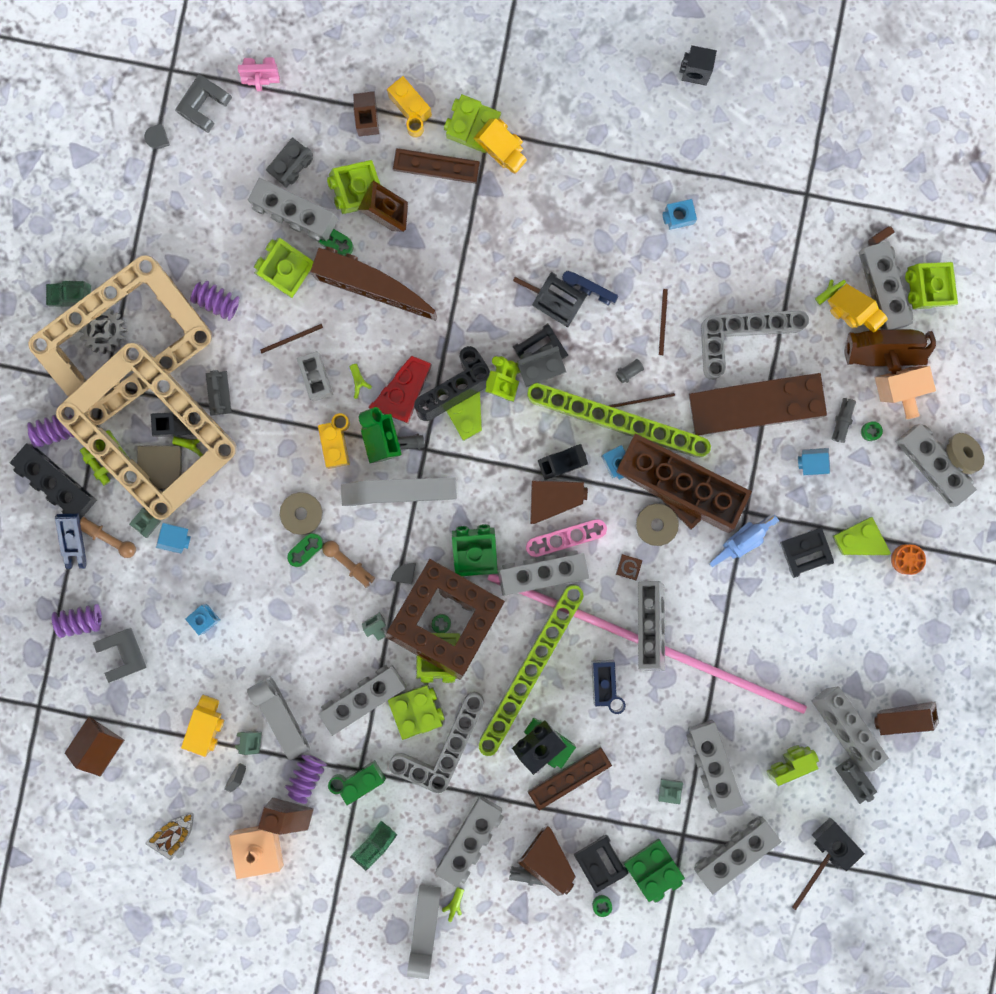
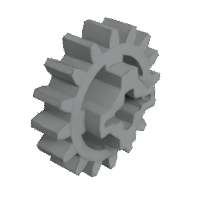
(97, 336)

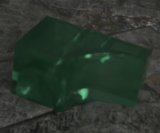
(66, 293)
(374, 845)

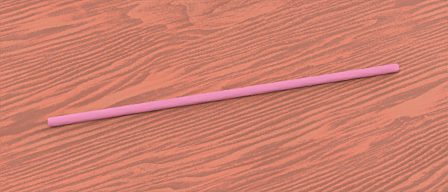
(668, 651)

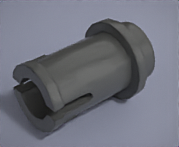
(629, 371)
(411, 442)

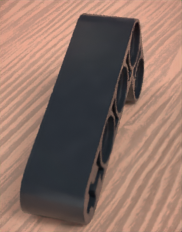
(449, 387)

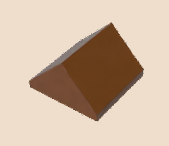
(385, 207)
(93, 747)

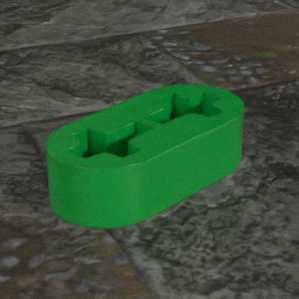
(337, 236)
(308, 553)

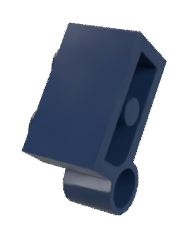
(605, 684)

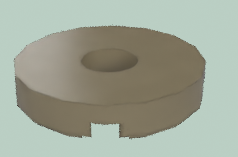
(974, 457)
(289, 518)
(669, 521)

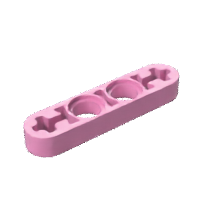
(566, 539)

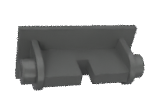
(218, 392)
(856, 781)

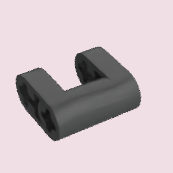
(195, 97)
(128, 650)

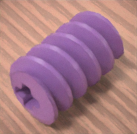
(214, 300)
(48, 431)
(77, 622)
(305, 778)

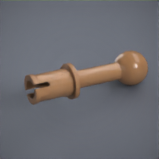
(126, 549)
(331, 549)

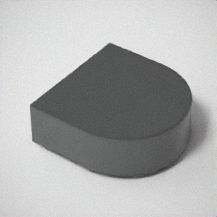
(156, 137)

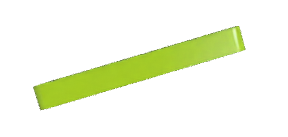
(629, 419)
(528, 680)

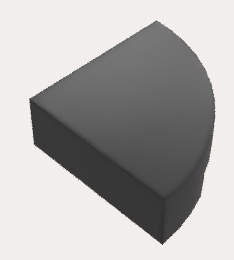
(404, 573)
(235, 778)

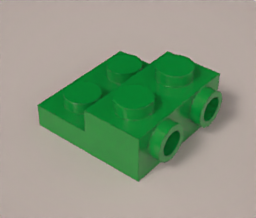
(474, 550)
(654, 871)

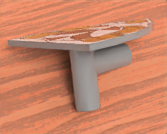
(172, 837)

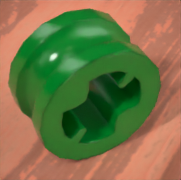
(867, 436)
(445, 619)
(601, 899)

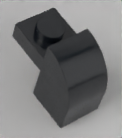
(169, 425)
(563, 462)

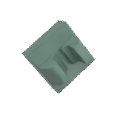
(144, 523)
(374, 626)
(249, 742)
(670, 791)

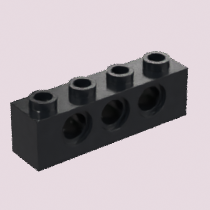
(24, 463)

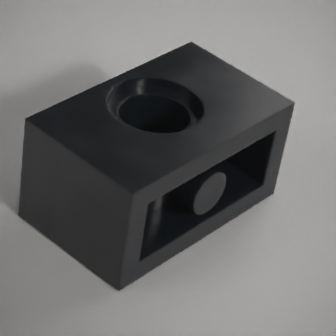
(698, 65)
(539, 747)
(848, 852)

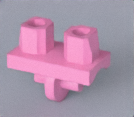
(259, 74)

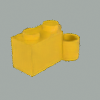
(410, 105)
(501, 145)
(856, 308)
(334, 442)
(203, 727)

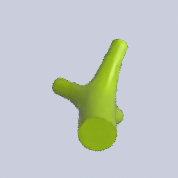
(829, 292)
(358, 380)
(187, 443)
(454, 905)

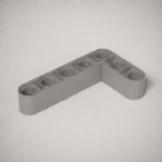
(744, 329)
(398, 491)
(447, 751)

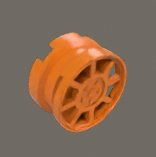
(908, 559)

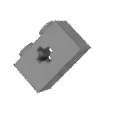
(314, 376)

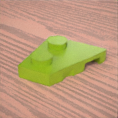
(467, 417)
(862, 539)

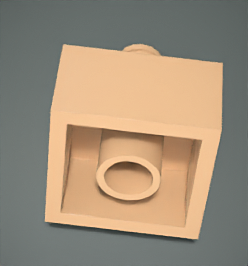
(906, 386)
(255, 852)

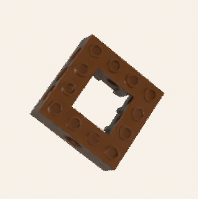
(430, 647)

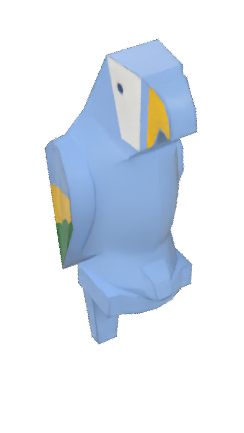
(745, 539)

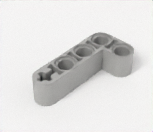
(279, 717)
(424, 932)

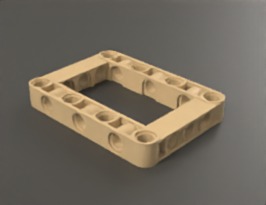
(98, 302)
(115, 461)

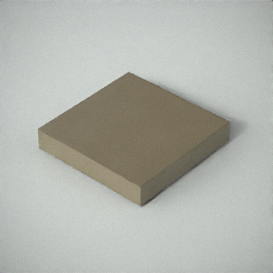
(160, 463)

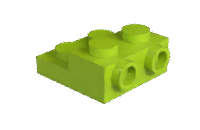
(468, 120)
(351, 184)
(283, 266)
(931, 285)
(428, 672)
(416, 711)
(798, 763)

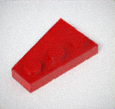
(403, 390)

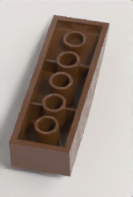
(367, 281)
(758, 404)
(684, 483)

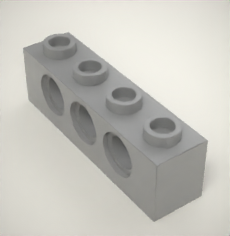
(265, 192)
(875, 279)
(910, 444)
(576, 571)
(651, 626)
(336, 722)
(850, 729)
(730, 797)
(749, 855)
(447, 867)

